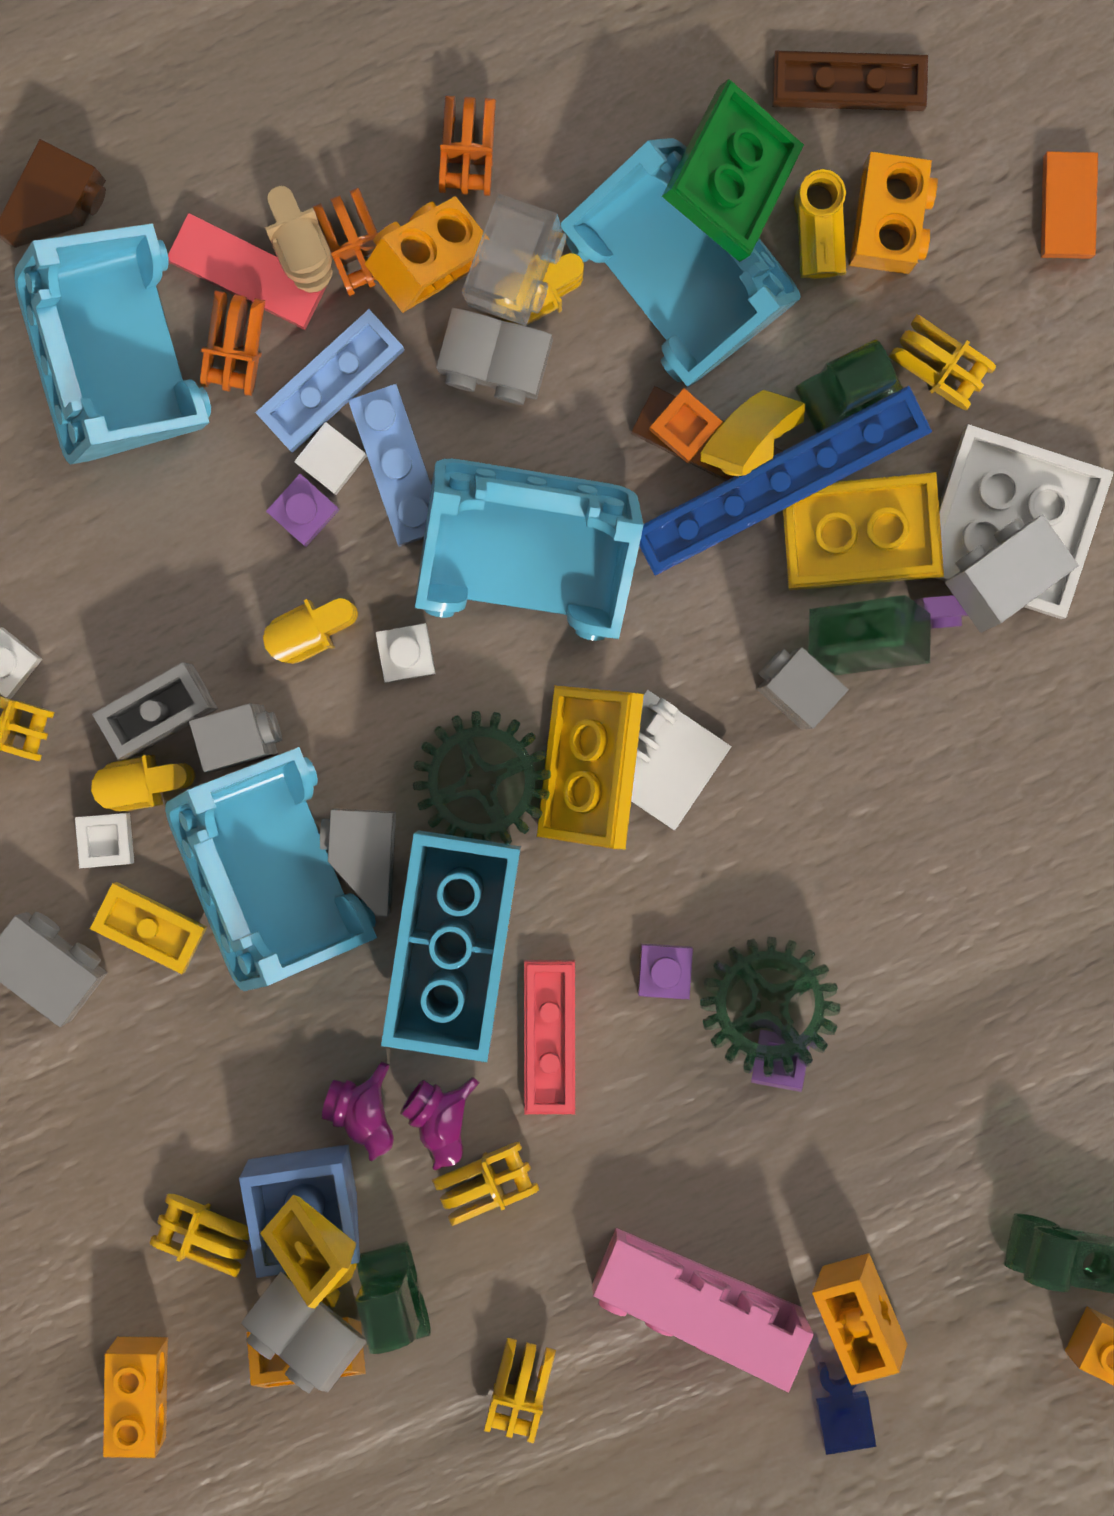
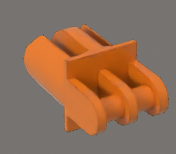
(467, 151)
(356, 246)
(233, 347)

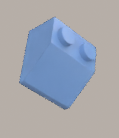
(317, 1176)

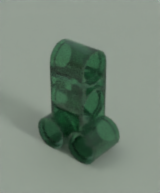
(848, 385)
(1055, 1255)
(390, 1299)

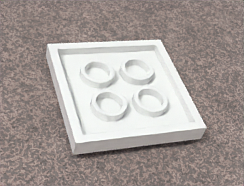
(1008, 479)

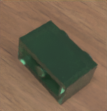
(870, 635)

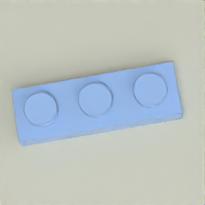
(330, 380)
(394, 461)

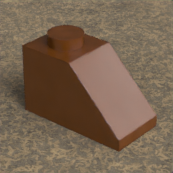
(51, 196)

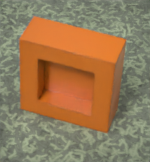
(685, 425)

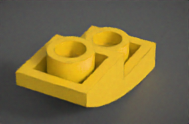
(749, 433)

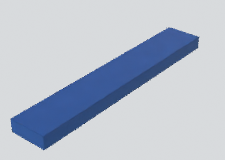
(783, 480)

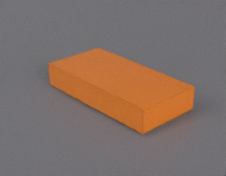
(1069, 205)

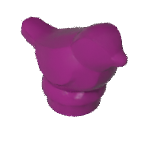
(361, 1112)
(439, 1119)

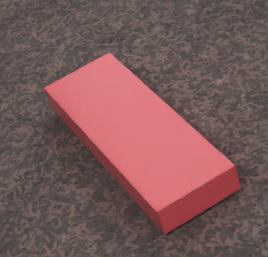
(241, 270)
(549, 1037)

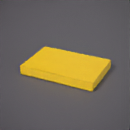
(865, 533)
(590, 766)

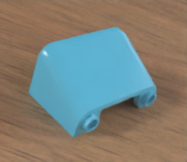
(673, 270)
(105, 342)
(529, 544)
(264, 872)

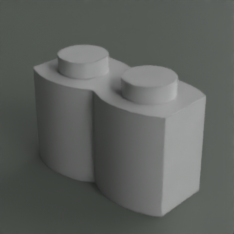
(494, 355)
(309, 1340)

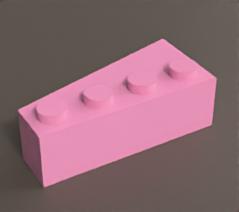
(703, 1308)

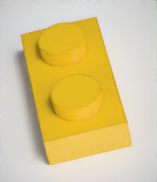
(148, 927)

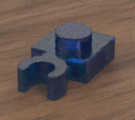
(843, 1415)

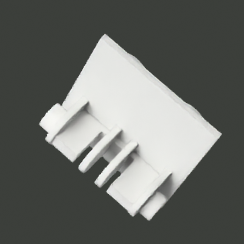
(672, 760)

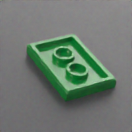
(733, 170)

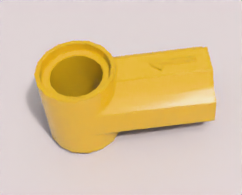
(821, 229)

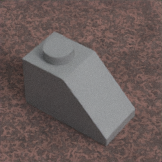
(363, 853)

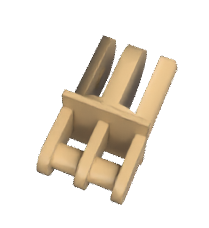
(299, 242)

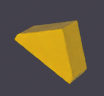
(308, 1249)

